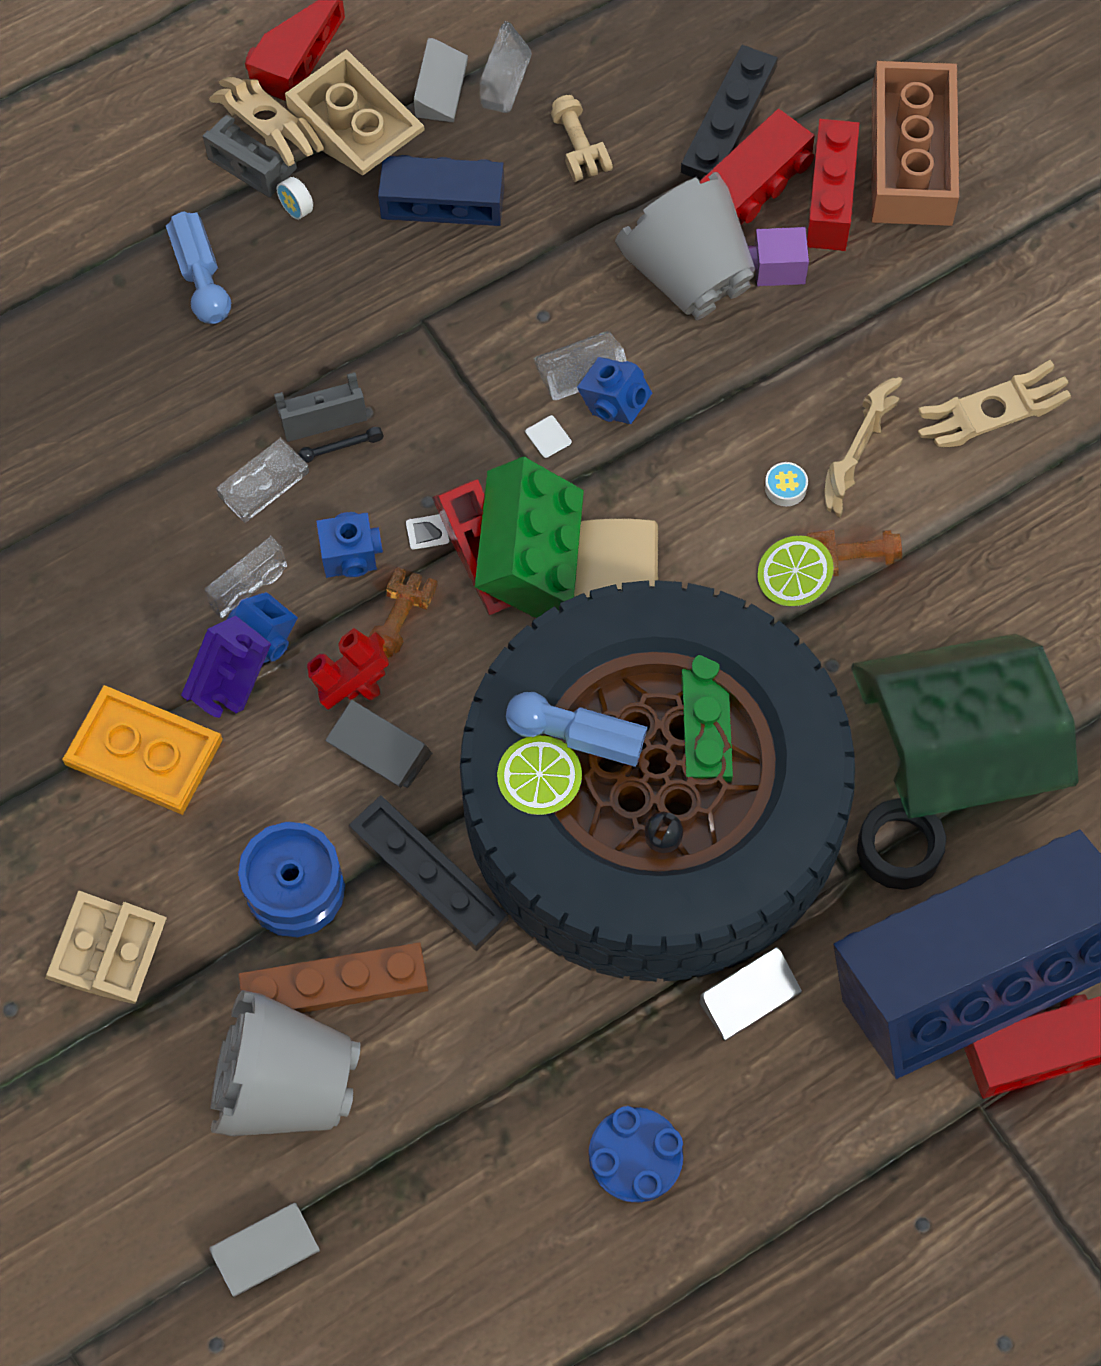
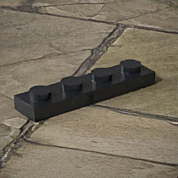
(730, 111)
(428, 873)

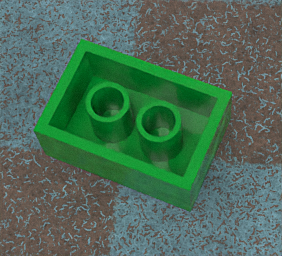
(529, 537)

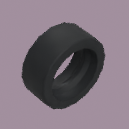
(894, 876)

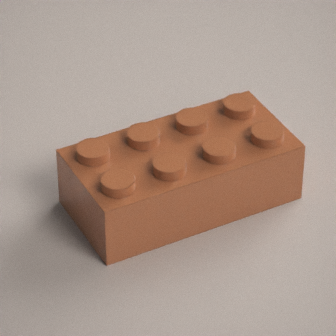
(915, 143)

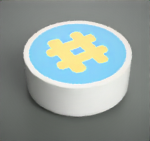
(295, 197)
(786, 484)

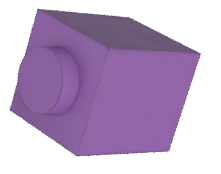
(780, 256)

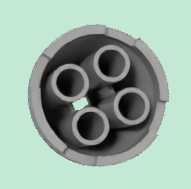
(691, 246)
(280, 1071)

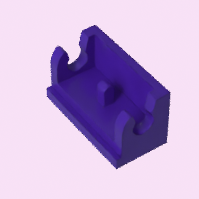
(226, 667)

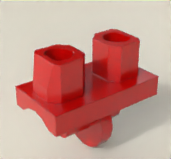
(351, 674)

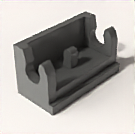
(245, 157)
(321, 410)
(379, 745)

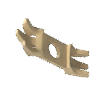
(274, 129)
(1013, 394)
(841, 473)

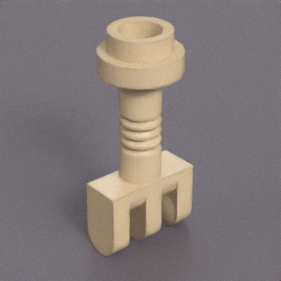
(566, 111)

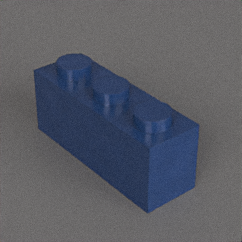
(441, 190)

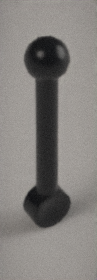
(372, 435)

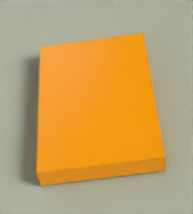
(143, 749)

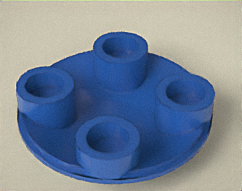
(636, 1154)

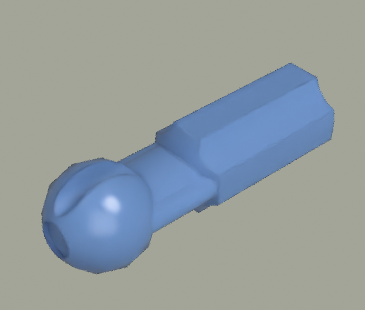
(198, 265)
(583, 729)

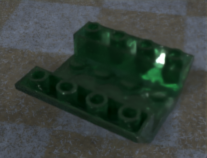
(973, 723)

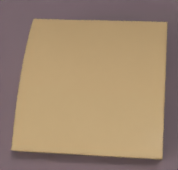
(616, 553)
(106, 948)

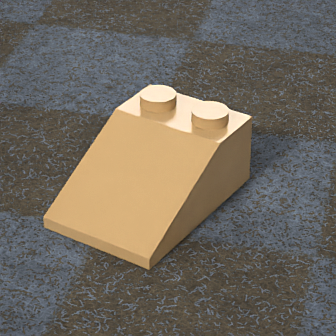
(353, 113)

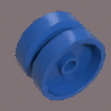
(295, 854)

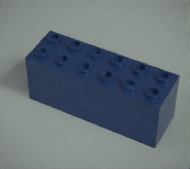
(976, 955)

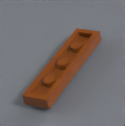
(342, 979)

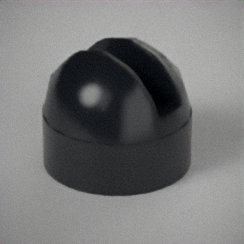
(673, 834)

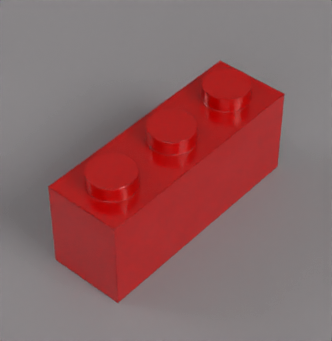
(765, 163)
(832, 184)
(1038, 1047)

